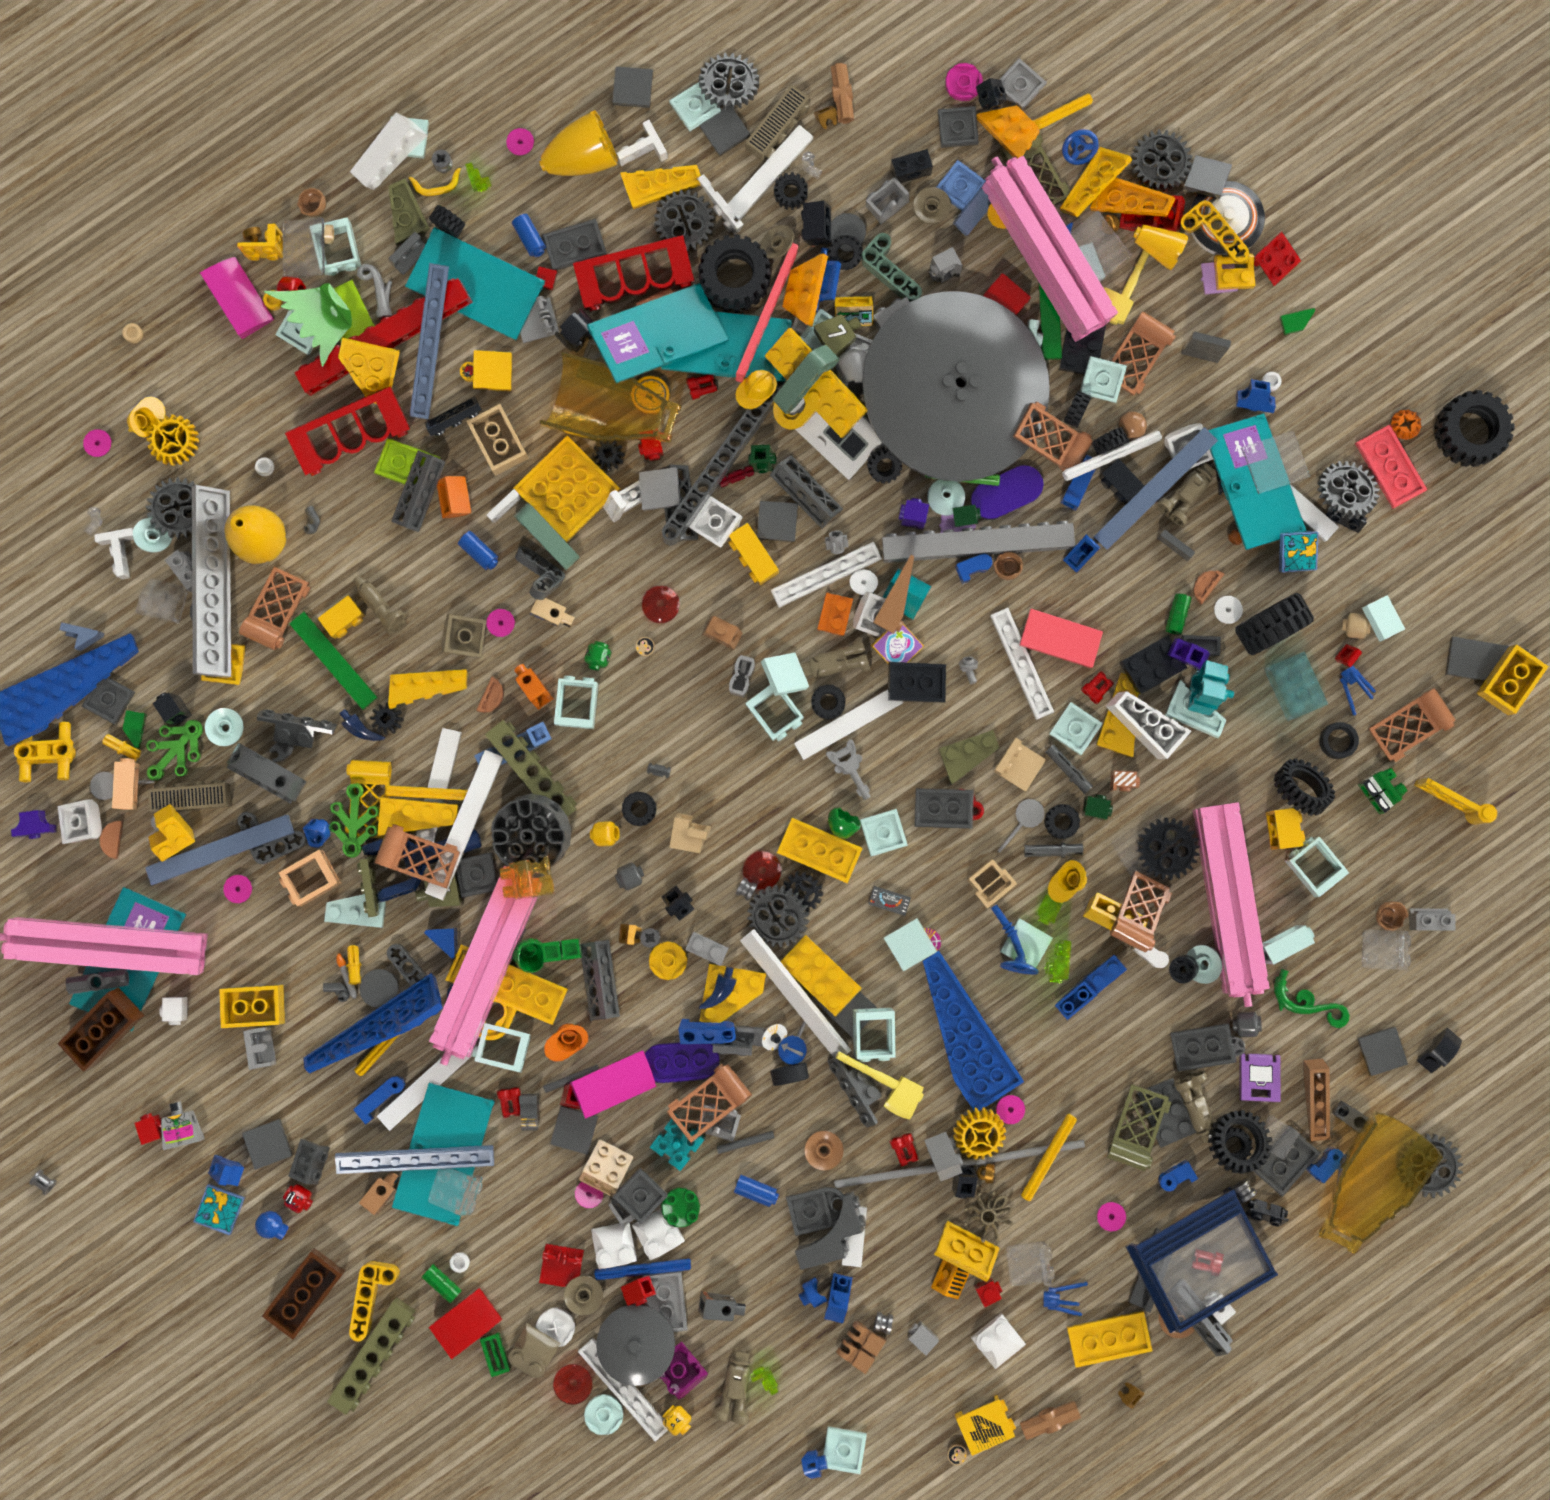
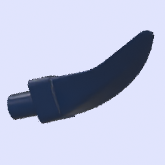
(356, 727)
(723, 988)

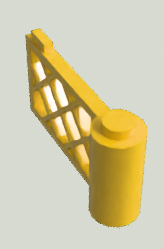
(369, 773)
(1473, 812)

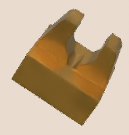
(824, 114)
(627, 934)
(1133, 1396)

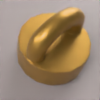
(1113, 222)
(252, 234)
(989, 1174)

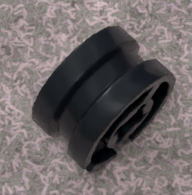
(1175, 969)

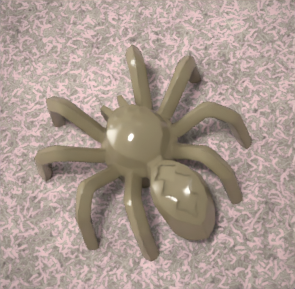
(988, 1214)

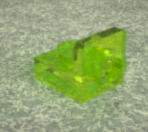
(478, 184)
(1048, 910)
(768, 1382)

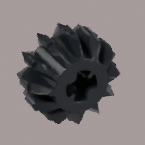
(601, 458)
(390, 724)

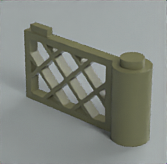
(1035, 149)
(1133, 1153)

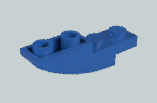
(1090, 986)

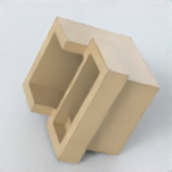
(688, 835)
(991, 883)

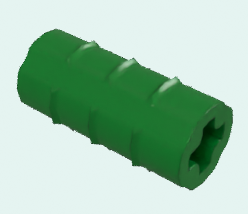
(1178, 614)
(441, 1283)

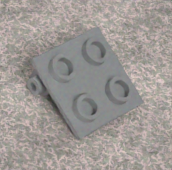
(540, 321)

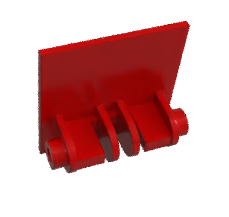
(1277, 258)
(560, 1265)

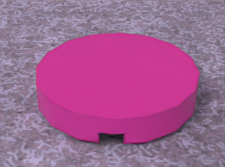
(962, 81)

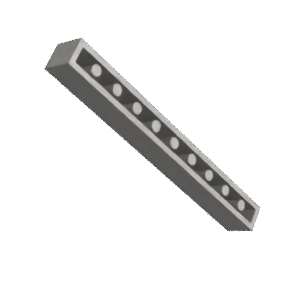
(973, 543)

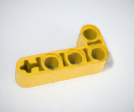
(1218, 234)
(368, 1302)

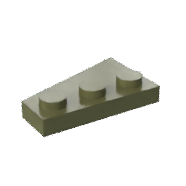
(405, 212)
(966, 754)
(371, 904)

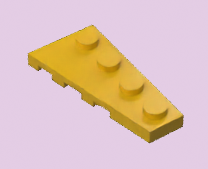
(1096, 177)
(651, 186)
(413, 686)
(1113, 733)
(414, 814)

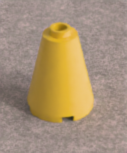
(1161, 244)

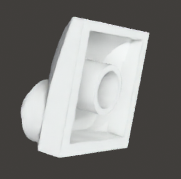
(1180, 438)
(716, 522)
(866, 613)
(79, 821)
(657, 1235)
(613, 1245)
(998, 1340)

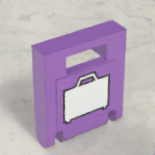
(1259, 1073)

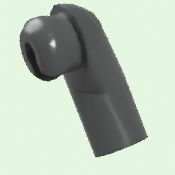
(314, 521)
(339, 989)

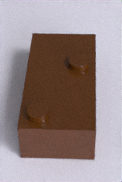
(100, 1029)
(303, 1293)

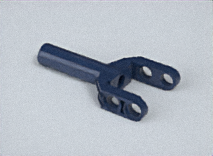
(411, 885)

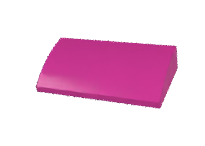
(237, 297)
(613, 1084)

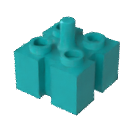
(1209, 688)
(676, 1144)

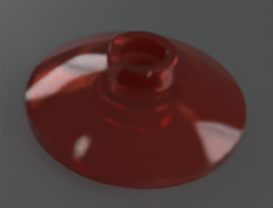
(667, 611)
(764, 859)
(568, 1393)

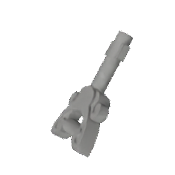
(849, 766)

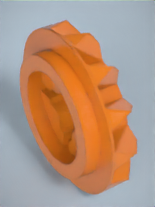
(1403, 432)

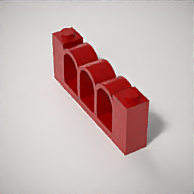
(588, 282)
(305, 450)

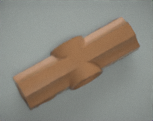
(842, 93)
(1050, 1420)

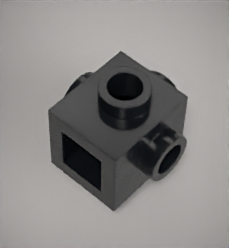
(991, 94)
(680, 906)

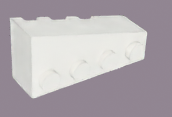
(388, 150)
(1148, 725)

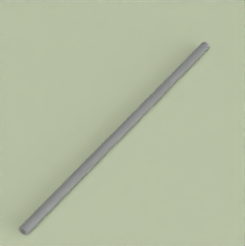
(966, 1163)

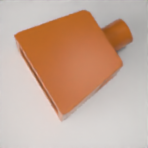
(532, 686)

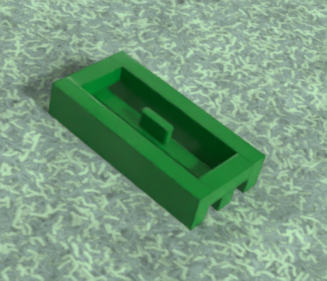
(490, 1338)

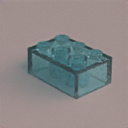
(1296, 686)

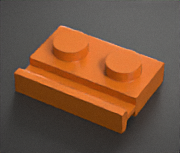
(835, 614)

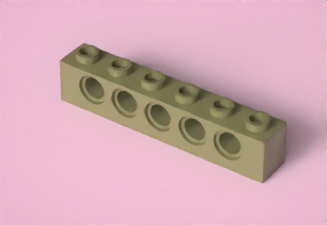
(496, 737)
(340, 1397)

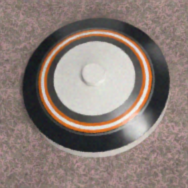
(1241, 211)

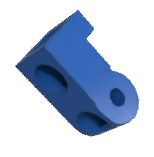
(979, 563)
(1326, 1165)
(1170, 1178)

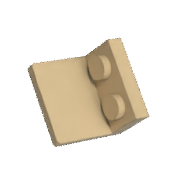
(1019, 765)
(606, 1168)

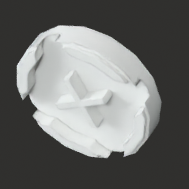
(557, 1324)

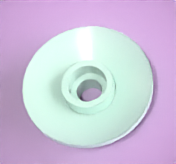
(944, 505)
(143, 531)
(216, 722)
(1206, 973)

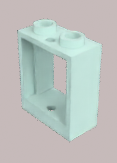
(342, 226)
(762, 696)
(574, 722)
(1339, 873)
(1287, 943)
(874, 1014)
(521, 1053)

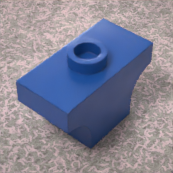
(1256, 397)
(225, 1171)

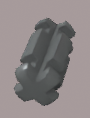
(658, 770)

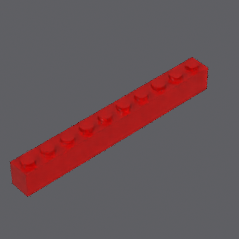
(388, 333)

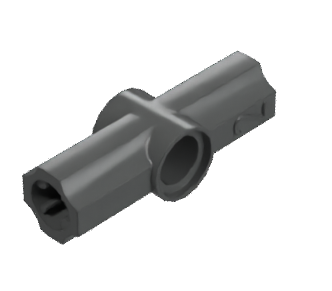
(85, 983)

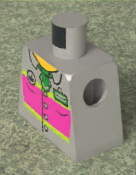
(180, 1128)

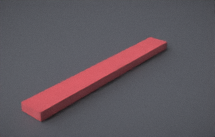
(766, 313)

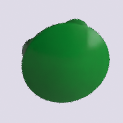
(680, 1207)

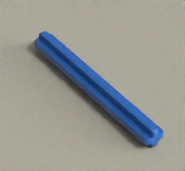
(642, 1269)

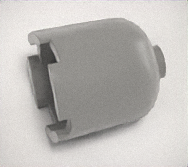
(851, 368)

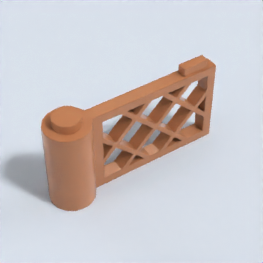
(1153, 332)
(1075, 448)
(263, 631)
(1435, 713)
(392, 852)
(1132, 930)
(729, 1086)

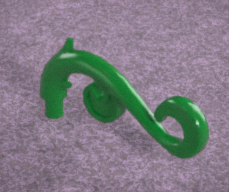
(1307, 1008)

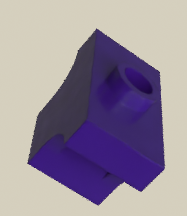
(1188, 653)
(32, 825)

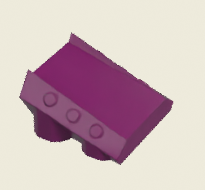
(683, 1372)

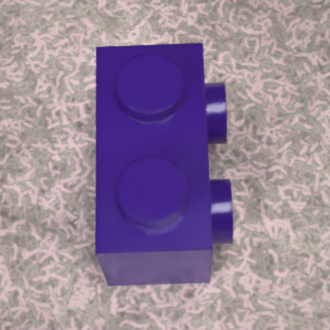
(914, 513)

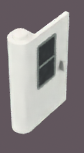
(843, 453)

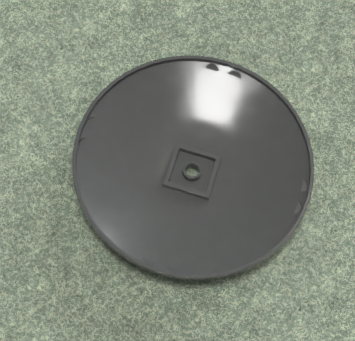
(915, 395)

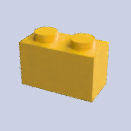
(342, 617)

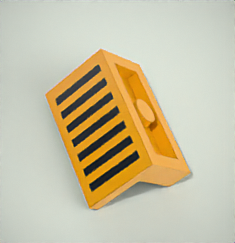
(950, 1280)

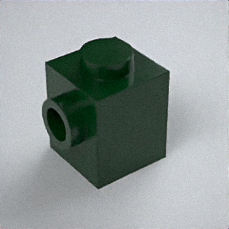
(966, 515)
(1097, 807)

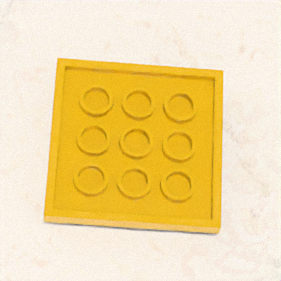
(566, 488)

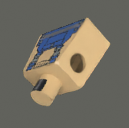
(542, 608)

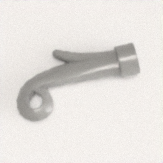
(382, 292)

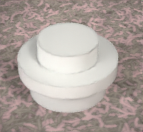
(264, 466)
(459, 1262)

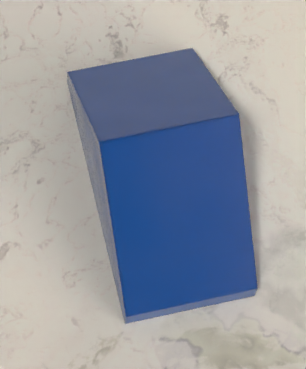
(1081, 553)
(445, 939)

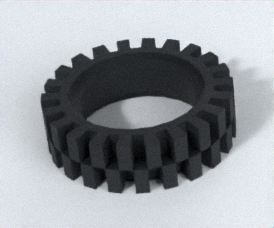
(1297, 797)
(1260, 1136)

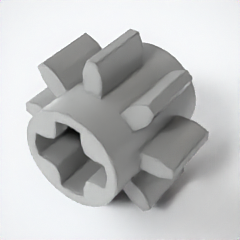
(836, 542)

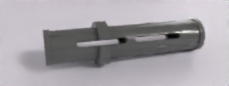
(1071, 771)
(1053, 850)

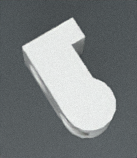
(1154, 957)

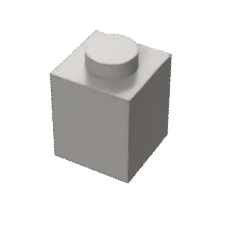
(922, 1337)

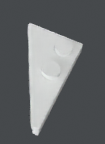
(720, 206)

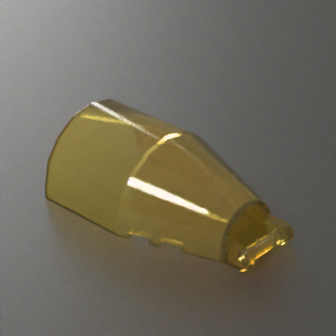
(607, 411)
(1377, 1179)

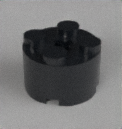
(575, 331)

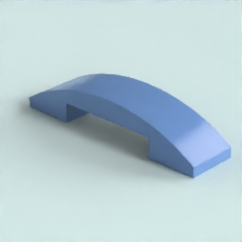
(534, 737)

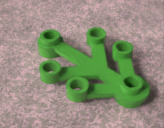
(177, 748)
(353, 823)

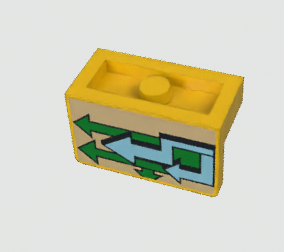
(855, 307)

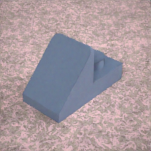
(84, 636)

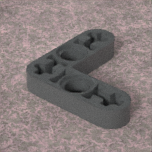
(550, 575)
(265, 847)

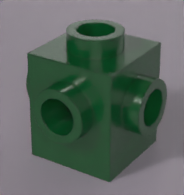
(762, 458)

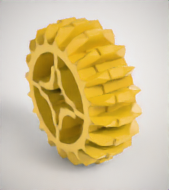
(162, 454)
(988, 1121)

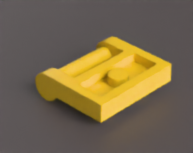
(1234, 278)

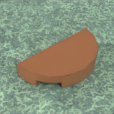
(1205, 584)
(492, 697)
(111, 838)

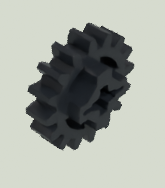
(809, 888)

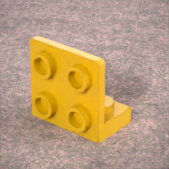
(271, 249)

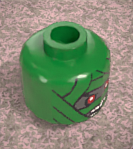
(597, 655)

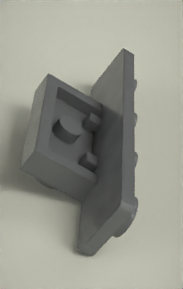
(294, 729)
(745, 1039)
(859, 1089)

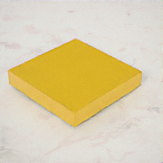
(492, 370)

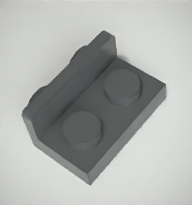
(407, 254)
(308, 1162)

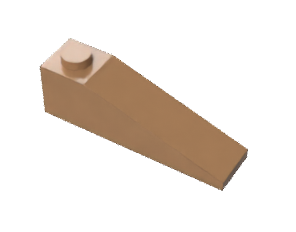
(894, 605)
(1317, 1098)

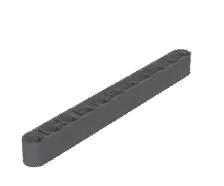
(719, 466)

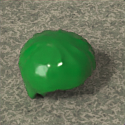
(842, 823)
(529, 955)

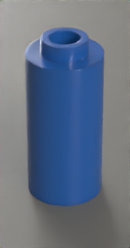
(529, 235)
(478, 550)
(756, 1191)

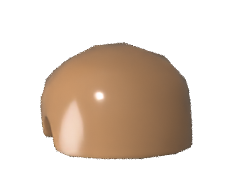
(312, 202)
(1133, 425)
(1008, 565)
(1391, 915)

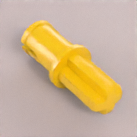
(121, 747)
(353, 965)

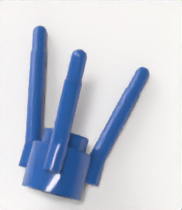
(1351, 676)
(1052, 1300)

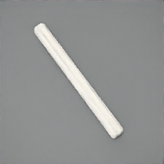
(1111, 455)

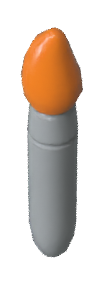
(344, 970)

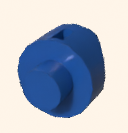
(317, 832)
(810, 1294)
(820, 1464)

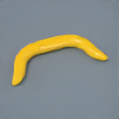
(438, 190)

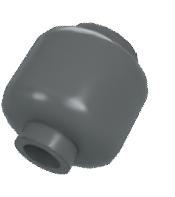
(629, 876)
(1247, 1024)

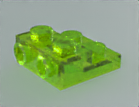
(1059, 968)

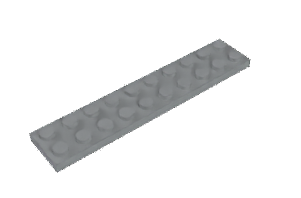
(211, 582)

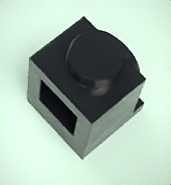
(965, 1183)

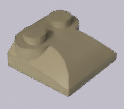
(463, 636)
(533, 1351)

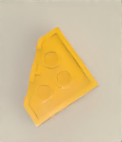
(369, 364)
(747, 988)

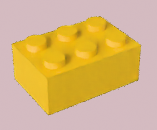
(1512, 680)
(252, 1006)

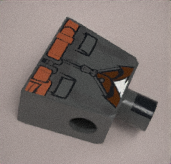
(711, 1307)

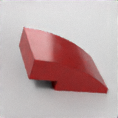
(1171, 222)
(1008, 294)
(465, 1323)

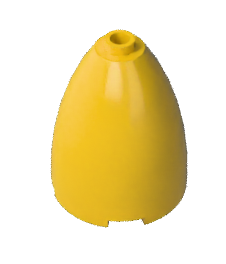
(580, 149)
(255, 534)

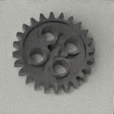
(712, 79)
(1172, 148)
(699, 215)
(1348, 490)
(174, 491)
(765, 924)
(1435, 1182)

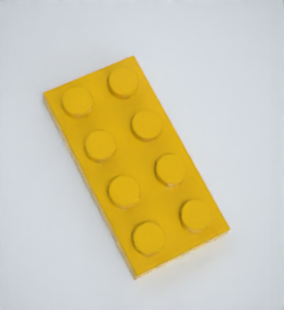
(819, 850)
(820, 975)
(1109, 1339)

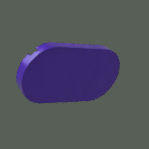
(1015, 490)
(681, 1062)

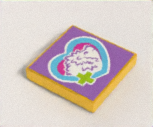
(898, 646)

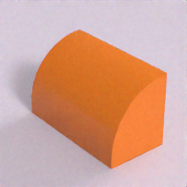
(453, 496)

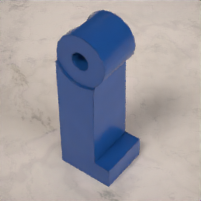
(1077, 488)
(706, 1032)
(391, 1086)

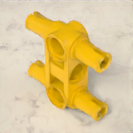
(46, 752)

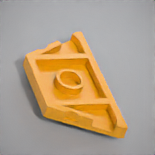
(1010, 128)
(804, 289)

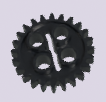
(1158, 834)

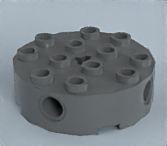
(265, 773)
(536, 816)

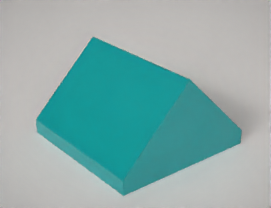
(916, 594)

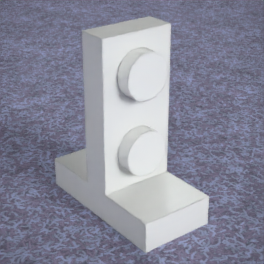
(643, 146)
(622, 501)
(117, 549)

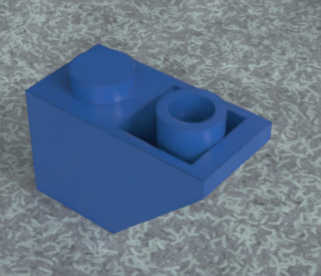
(838, 1298)

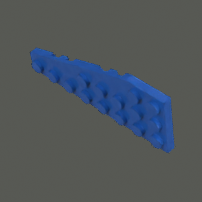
(42, 698)
(390, 1020)
(973, 1052)

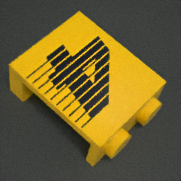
(986, 1426)

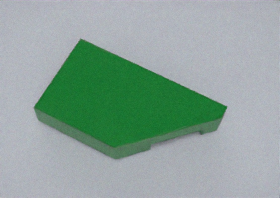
(1296, 321)
(134, 726)

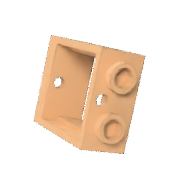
(125, 784)
(327, 870)

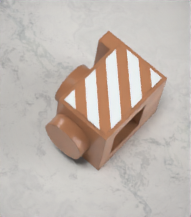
(1124, 781)

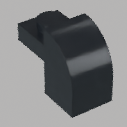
(1441, 1052)

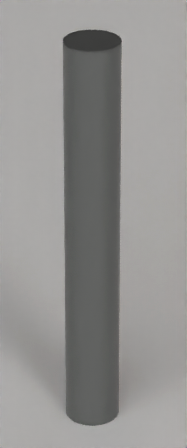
(565, 1081)
(745, 1142)

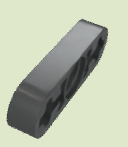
(403, 952)

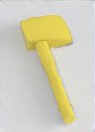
(1121, 301)
(904, 1093)

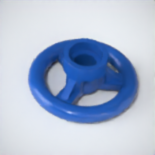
(1076, 139)

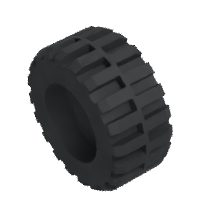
(730, 249)
(1497, 421)
(1274, 624)

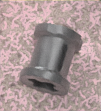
(42, 1182)

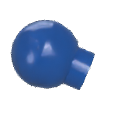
(270, 1225)

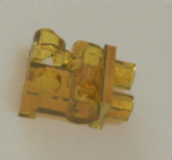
(522, 880)

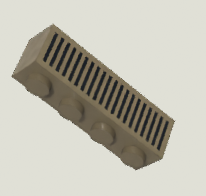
(777, 123)
(190, 797)

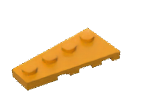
(1132, 198)

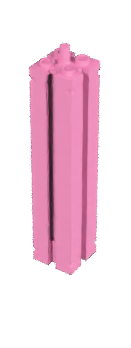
(1048, 247)
(1231, 900)
(104, 945)
(481, 974)

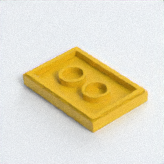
(966, 1251)

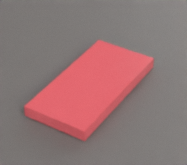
(1391, 466)
(1061, 638)

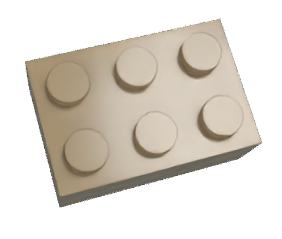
(497, 439)

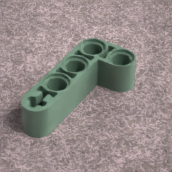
(894, 272)
(804, 377)
(546, 536)

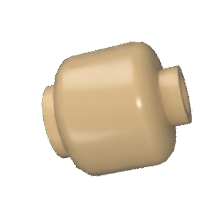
(1356, 625)

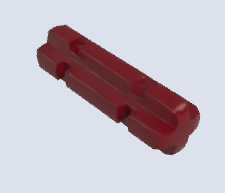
(737, 475)

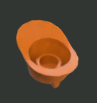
(565, 1042)

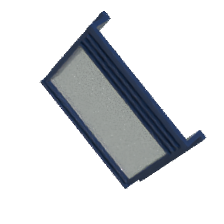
(1202, 1262)

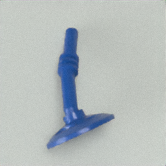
(1019, 964)

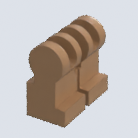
(862, 1357)

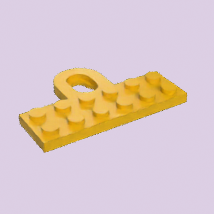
(826, 397)
(520, 993)

